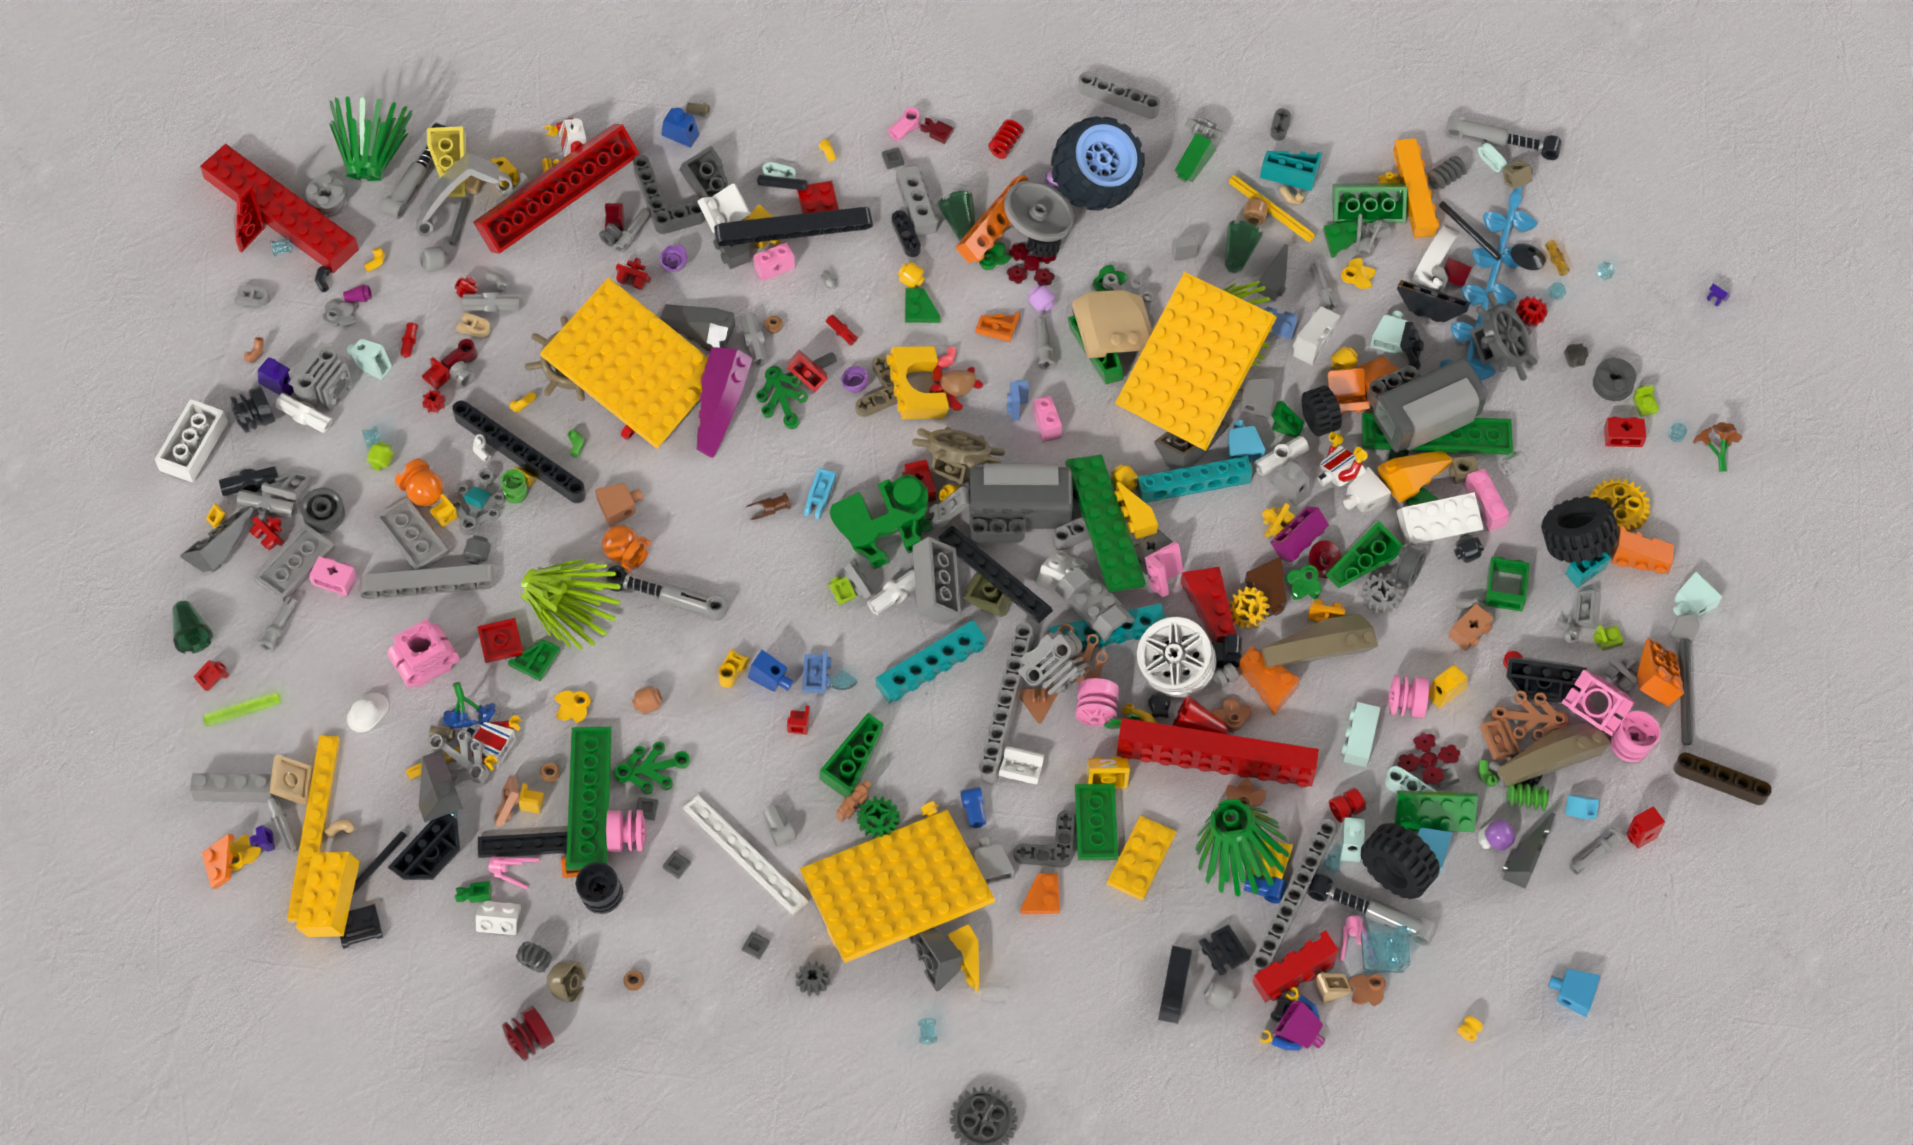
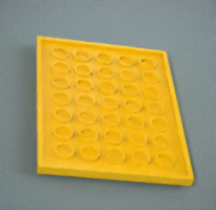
(1195, 360)
(629, 362)
(896, 886)

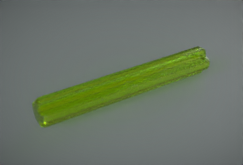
(241, 709)

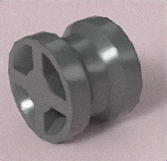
(610, 234)

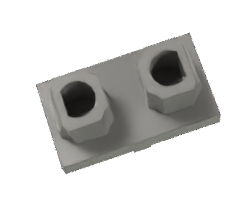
(1617, 668)

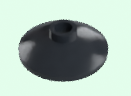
(1528, 256)

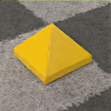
(216, 516)

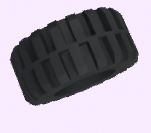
(1580, 529)
(1400, 860)

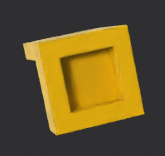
(444, 511)
(530, 800)

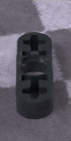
(907, 226)

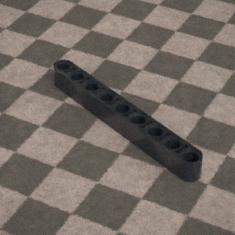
(793, 226)
(522, 458)

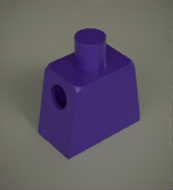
(275, 377)

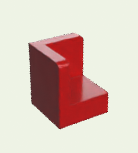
(437, 374)
(799, 721)

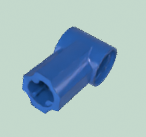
(973, 803)
(1270, 893)

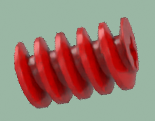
(1005, 138)

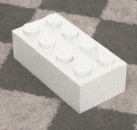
(191, 440)
(1440, 519)

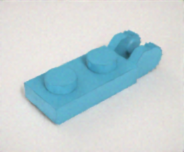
(820, 491)

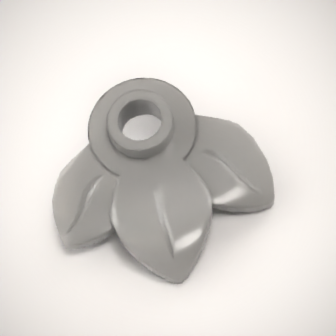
(338, 313)

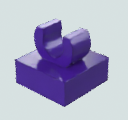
(1718, 293)
(263, 838)

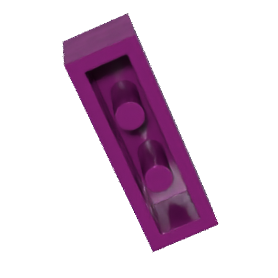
(1299, 533)

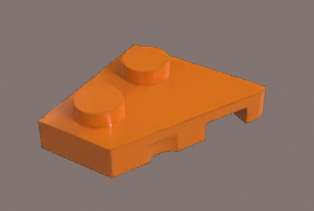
(998, 326)
(218, 861)
(1043, 895)

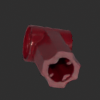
(460, 355)

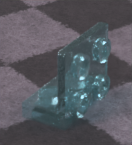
(1386, 950)

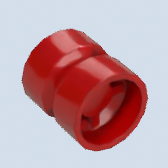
(1350, 803)

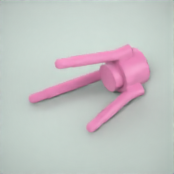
(500, 864)
(1355, 927)

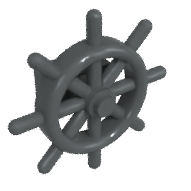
(1503, 337)

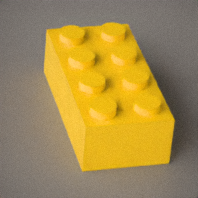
(328, 894)

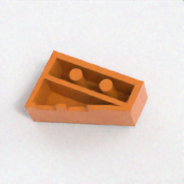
(1642, 553)
(1272, 683)

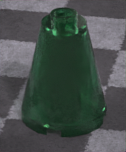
(958, 212)
(1240, 244)
(189, 629)

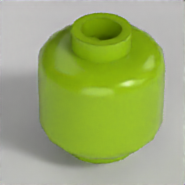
(380, 456)

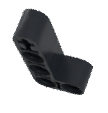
(1226, 652)
(1175, 984)

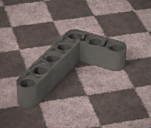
(654, 199)

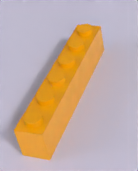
(1412, 174)

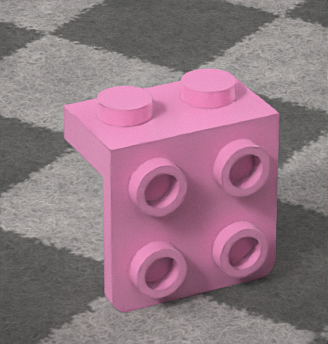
(1163, 566)

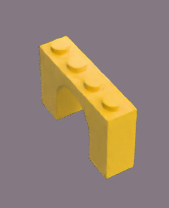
(911, 402)

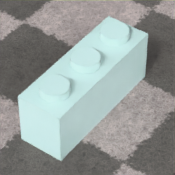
(1360, 734)

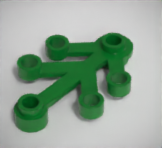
(780, 395)
(649, 768)

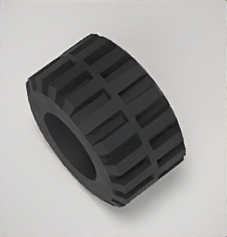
(1321, 410)

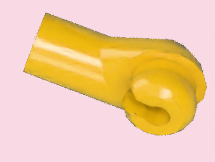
(826, 146)
(377, 261)

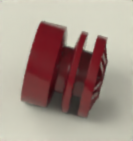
(526, 1034)

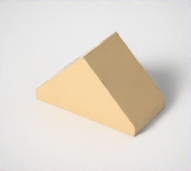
(1332, 986)

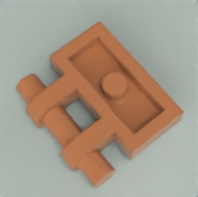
(850, 803)

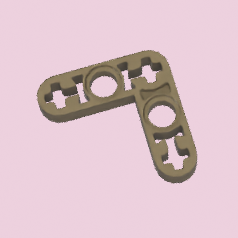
(888, 389)

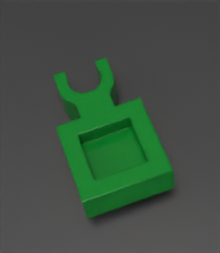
(476, 893)

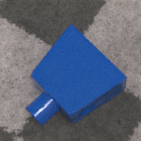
(680, 127)
(769, 672)

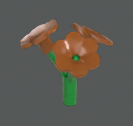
(1727, 435)

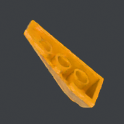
(1408, 474)

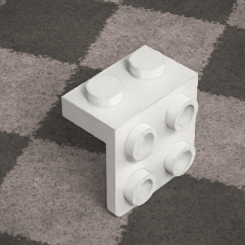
(1056, 568)

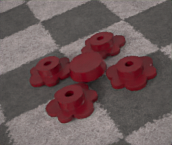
(1031, 263)
(1429, 759)

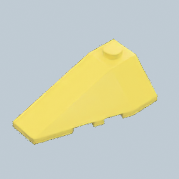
(446, 148)

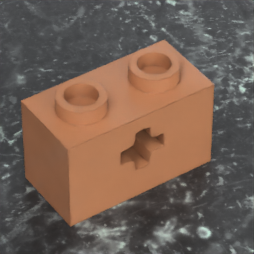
(1471, 627)

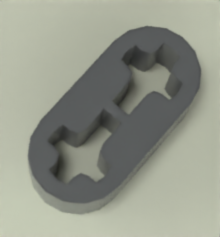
(1281, 124)

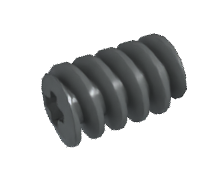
(1447, 172)

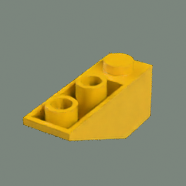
(1138, 514)
(967, 943)

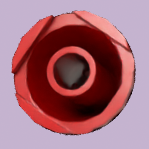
(1195, 716)

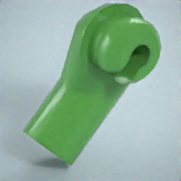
(577, 441)
(1485, 775)

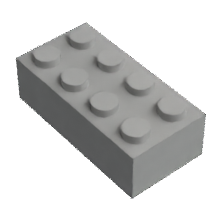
(936, 581)

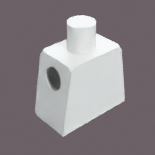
(1366, 492)

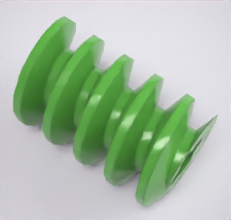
(1528, 796)

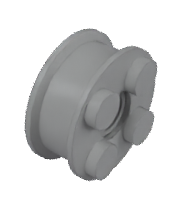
(327, 186)

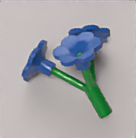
(459, 720)

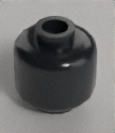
(1468, 549)

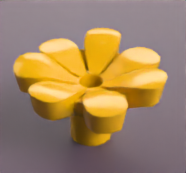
(1388, 178)

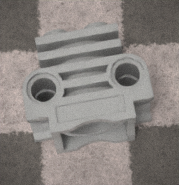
(320, 377)
(1054, 662)

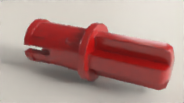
(841, 329)
(408, 339)

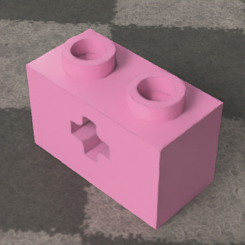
(774, 261)
(1047, 418)
(333, 575)

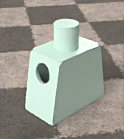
(1389, 333)
(370, 358)
(1696, 597)
(1351, 835)

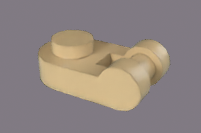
(479, 328)

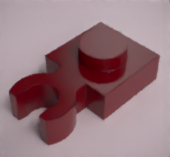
(938, 131)

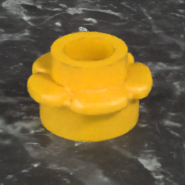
(929, 809)

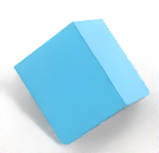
(1582, 806)

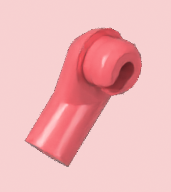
(948, 359)

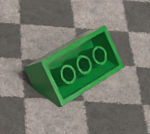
(1371, 200)

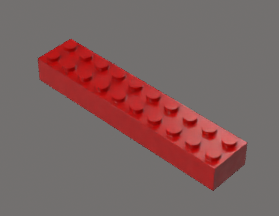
(556, 188)
(281, 208)
(1217, 752)

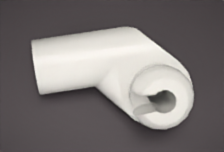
(1428, 283)
(479, 447)
(1482, 838)

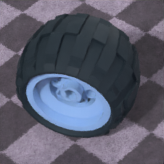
(1099, 140)

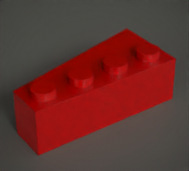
(1210, 600)
(1296, 968)

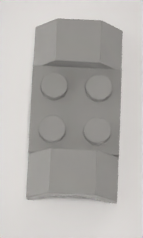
(1093, 602)

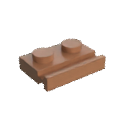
(1499, 739)

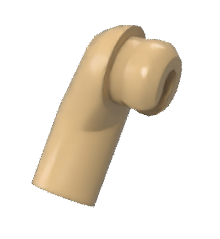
(1291, 198)
(339, 825)

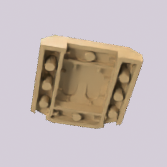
(1112, 322)

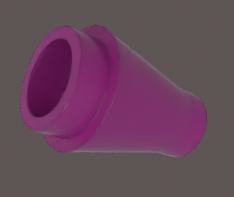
(358, 294)

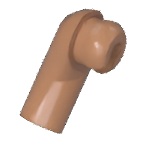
(257, 351)

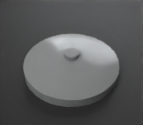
(1039, 211)

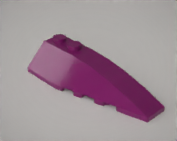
(721, 390)

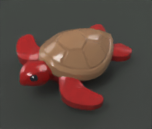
(954, 384)

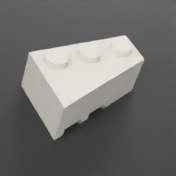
(1315, 335)

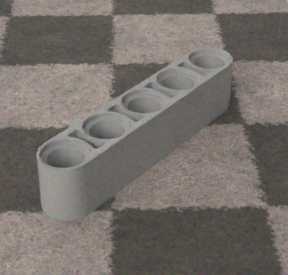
(1119, 95)
(1072, 536)

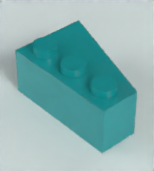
(1291, 169)

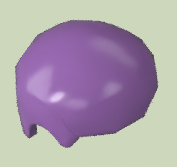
(673, 258)
(855, 379)
(1500, 834)

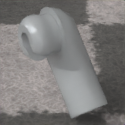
(1440, 273)

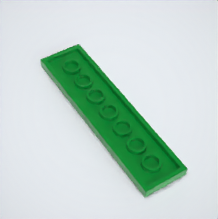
(1477, 437)
(1105, 523)
(588, 796)

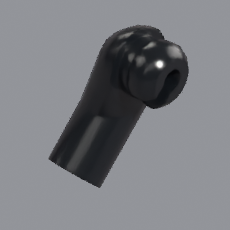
(321, 273)

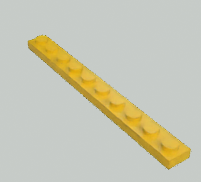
(315, 817)

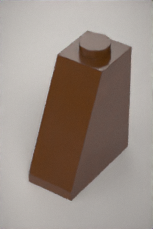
(1270, 581)

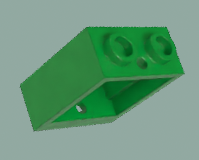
(1502, 599)

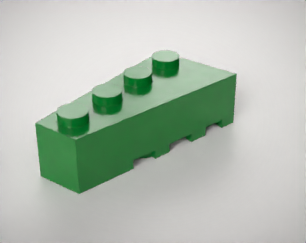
(1108, 366)
(852, 757)

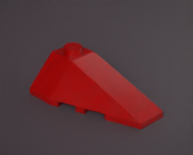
(247, 219)

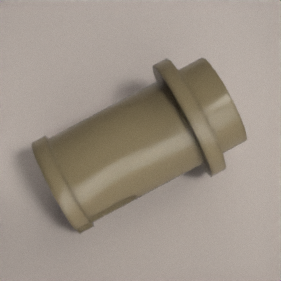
(701, 109)
(448, 733)

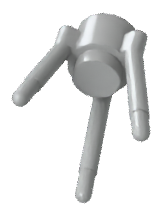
(1367, 245)

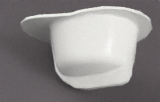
(367, 712)

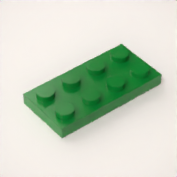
(1436, 810)
(1096, 822)

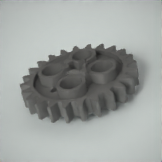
(966, 1111)

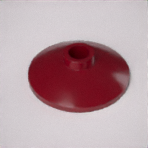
(1330, 554)

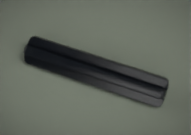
(781, 182)

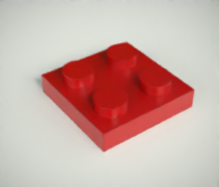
(818, 198)
(500, 640)

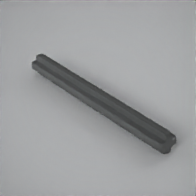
(1686, 698)

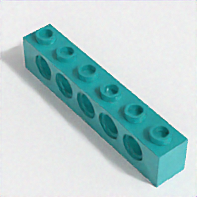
(1194, 479)
(1148, 614)
(935, 652)

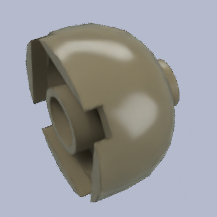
(565, 980)

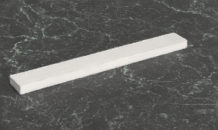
(745, 855)

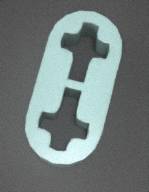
(1492, 157)
(779, 170)

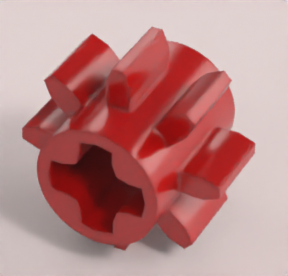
(465, 286)
(433, 401)

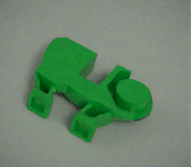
(906, 503)

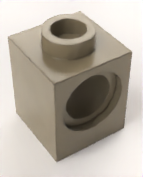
(1517, 174)
(1467, 463)

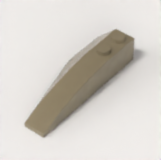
(1323, 640)
(1555, 751)

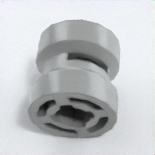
(462, 374)
(1225, 675)

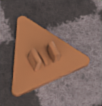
(1038, 702)

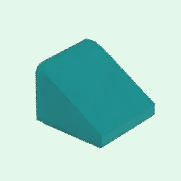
(477, 497)

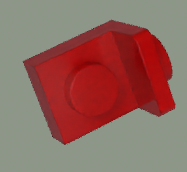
(210, 674)

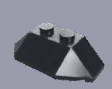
(1431, 303)
(1544, 677)
(429, 850)

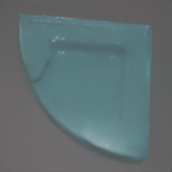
(843, 681)

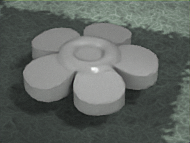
(829, 279)

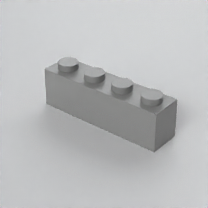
(231, 787)

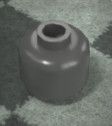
(477, 549)

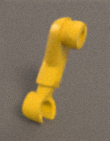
(1144, 716)

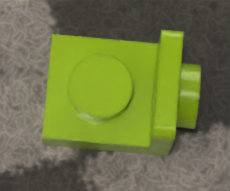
(1645, 400)
(841, 590)
(1608, 637)

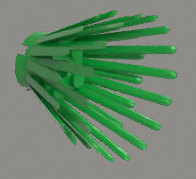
(374, 149)
(1234, 832)

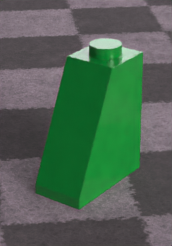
(1195, 158)

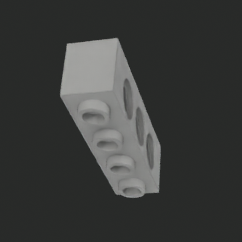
(921, 211)

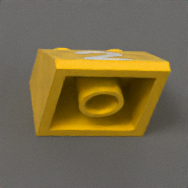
(1108, 771)

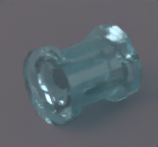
(281, 246)
(927, 1029)

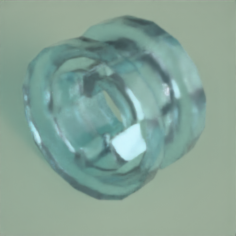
(1675, 437)

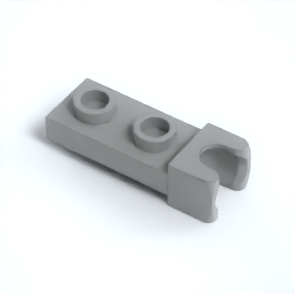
(949, 507)

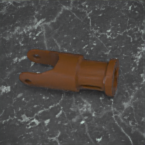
(772, 505)

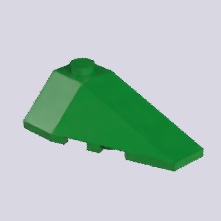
(1370, 551)

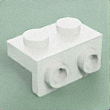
(1021, 765)
(497, 917)

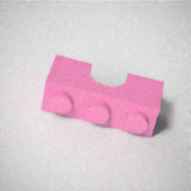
(1493, 509)

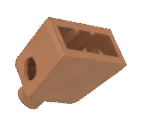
(617, 502)

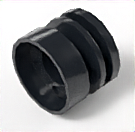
(252, 409)
(599, 877)

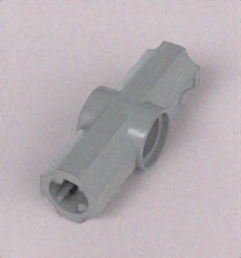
(491, 302)
(754, 339)
(266, 503)

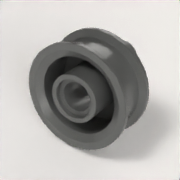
(1624, 379)
(322, 520)
(1410, 563)

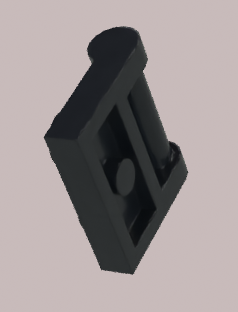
(1412, 344)
(360, 920)

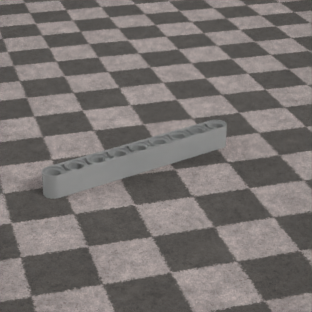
(1007, 710)
(1297, 888)

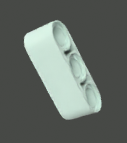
(1405, 780)

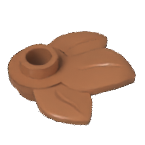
(1232, 714)
(1246, 793)
(1365, 990)

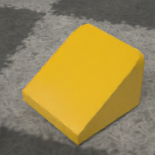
(529, 477)

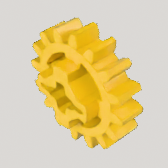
(1256, 607)

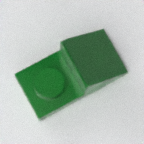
(1286, 420)

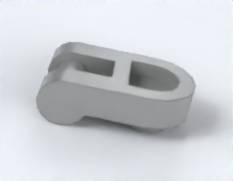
(257, 296)

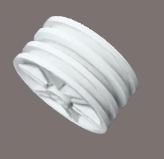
(1200, 669)

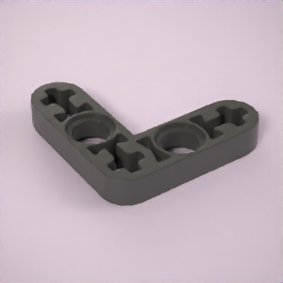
(1053, 852)

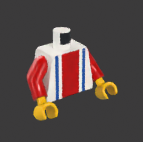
(570, 134)
(1340, 464)
(497, 740)

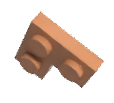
(510, 797)

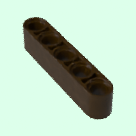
(1731, 776)

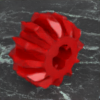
(1532, 310)

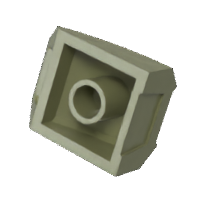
(986, 596)

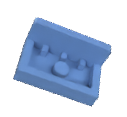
(1284, 323)
(1018, 395)
(815, 673)

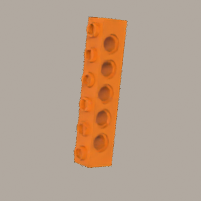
(987, 228)

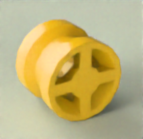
(1470, 1028)

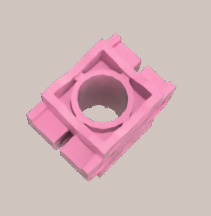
(419, 667)
(1581, 702)

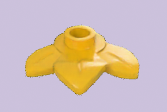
(1360, 274)
(570, 707)
(243, 852)

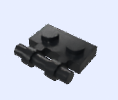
(1229, 946)

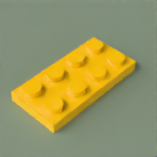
(1141, 858)

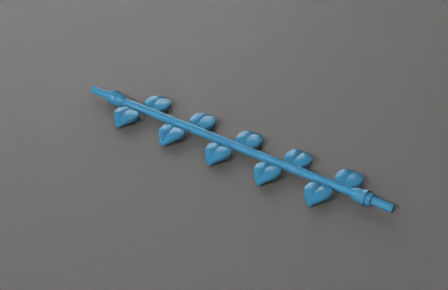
(1476, 295)

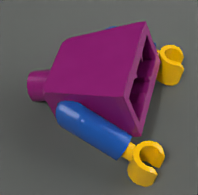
(1298, 1026)

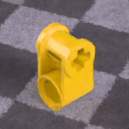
(733, 665)

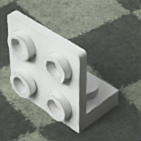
(724, 207)

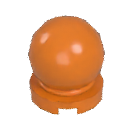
(420, 483)
(625, 547)

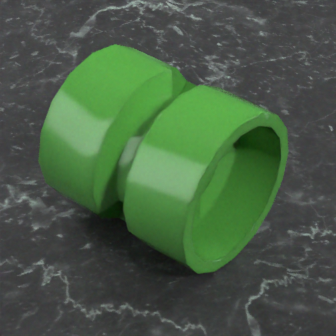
(514, 486)

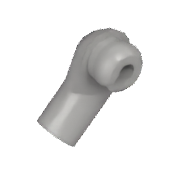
(498, 279)
(1469, 603)
(1493, 766)

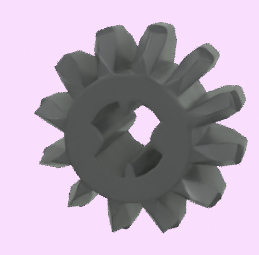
(533, 957)
(812, 985)

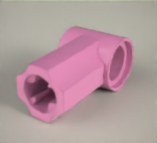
(904, 124)

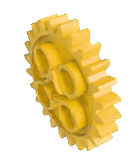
(1631, 516)

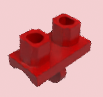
(625, 272)
(261, 527)

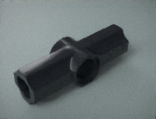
(248, 480)

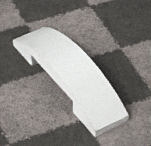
(1436, 252)

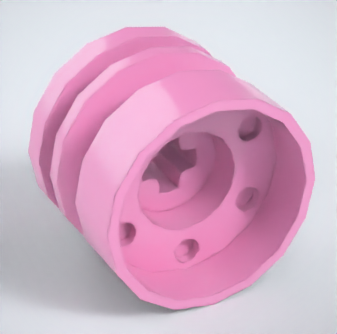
(1409, 696)
(1096, 701)
(1635, 736)
(625, 830)

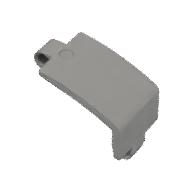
(463, 168)

